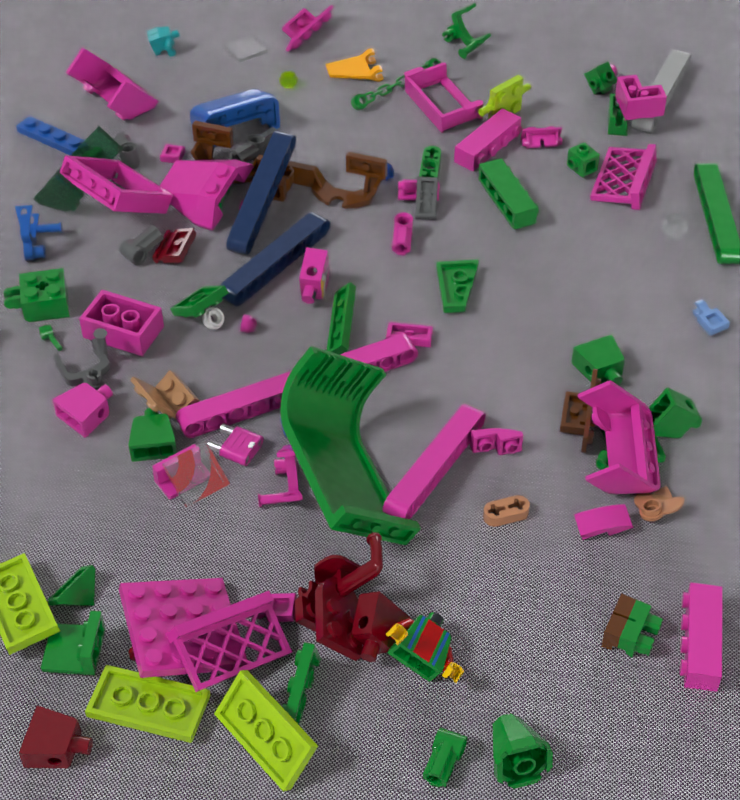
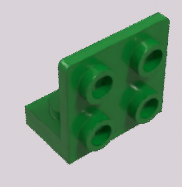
(75, 647)

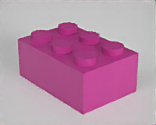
(128, 322)

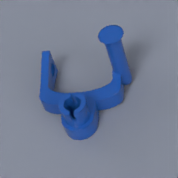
(29, 232)

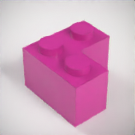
(639, 101)

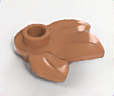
(658, 504)

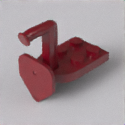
(336, 598)

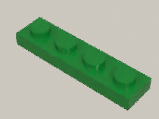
(341, 319)

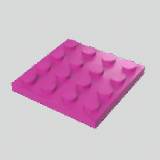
(160, 605)

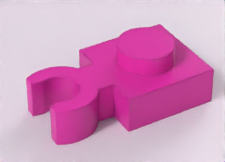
(283, 607)

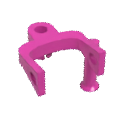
(290, 466)

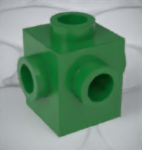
(601, 78)
(583, 159)

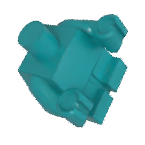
(162, 39)

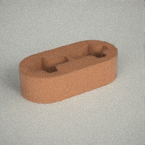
(506, 511)

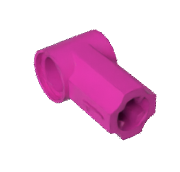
(402, 233)

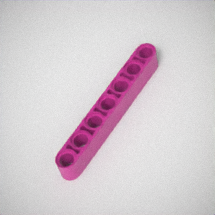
(434, 463)

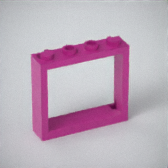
(93, 177)

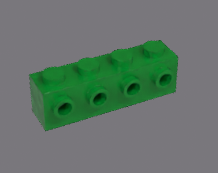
(508, 193)

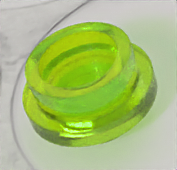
(288, 79)

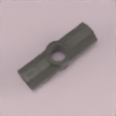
(255, 146)

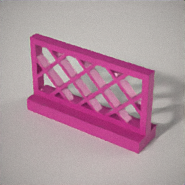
(640, 177)
(215, 622)

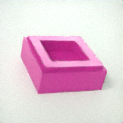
(172, 153)

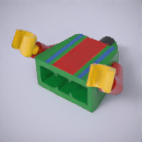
(424, 647)

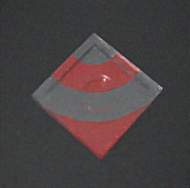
(195, 474)

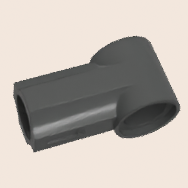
(129, 154)
(137, 249)

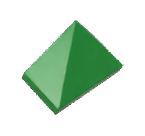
(77, 590)

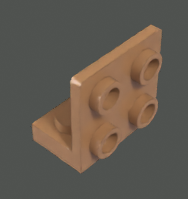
(167, 396)

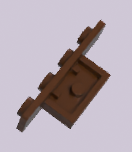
(578, 415)

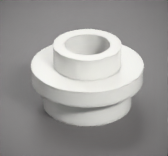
(217, 315)

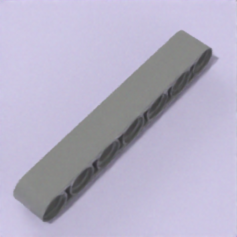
(669, 78)

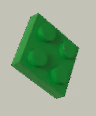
(198, 301)

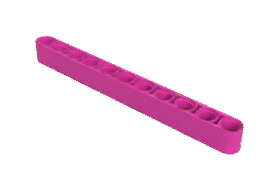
(267, 394)

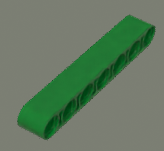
(717, 213)

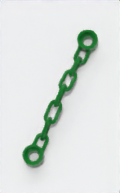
(355, 99)

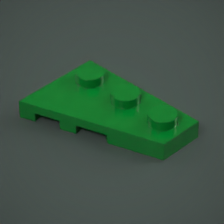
(456, 283)
(303, 679)

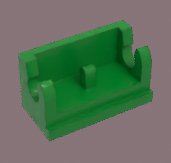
(616, 122)

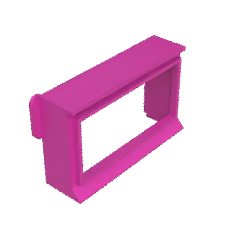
(421, 78)

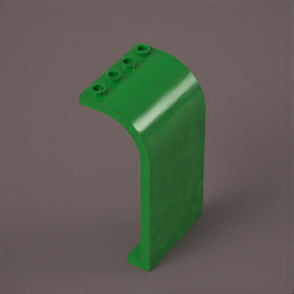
(322, 424)

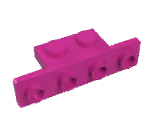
(303, 24)

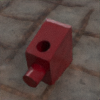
(372, 621)
(52, 740)

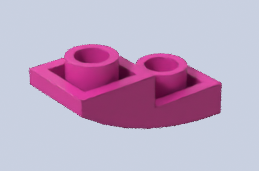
(503, 440)
(604, 519)

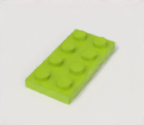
(23, 607)
(148, 703)
(265, 730)

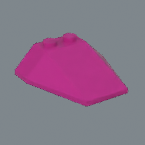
(201, 185)

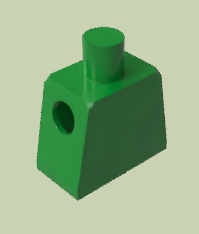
(600, 355)
(674, 414)
(151, 437)

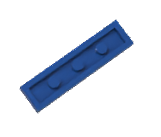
(49, 135)

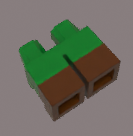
(627, 627)

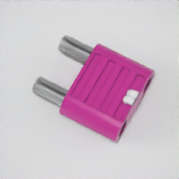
(239, 446)

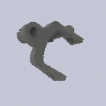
(93, 375)

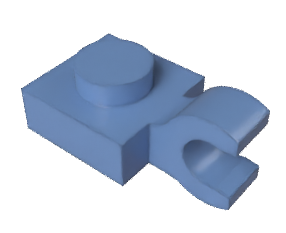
(711, 320)

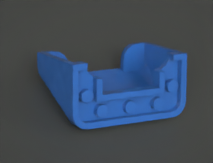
(239, 109)

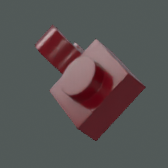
(306, 606)

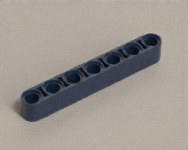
(261, 193)
(275, 258)

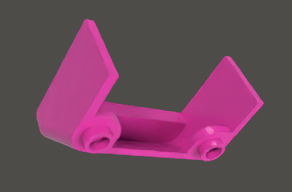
(111, 84)
(628, 441)

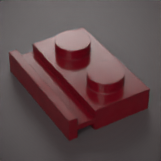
(174, 246)

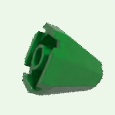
(519, 752)

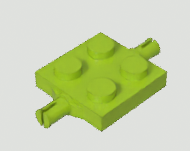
(506, 96)

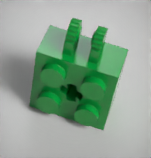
(40, 295)

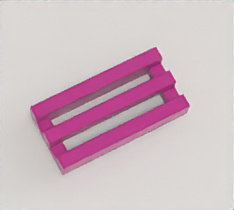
(419, 334)

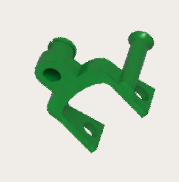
(458, 30)

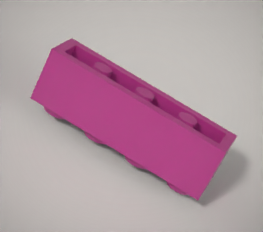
(487, 139)
(702, 637)

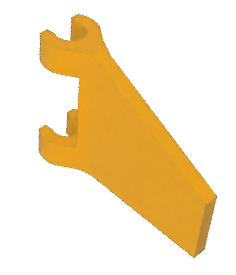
(356, 67)

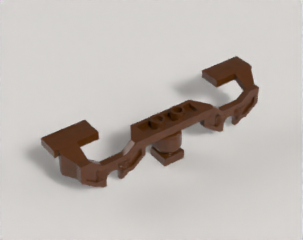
(298, 173)

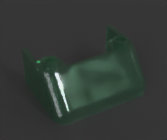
(59, 191)

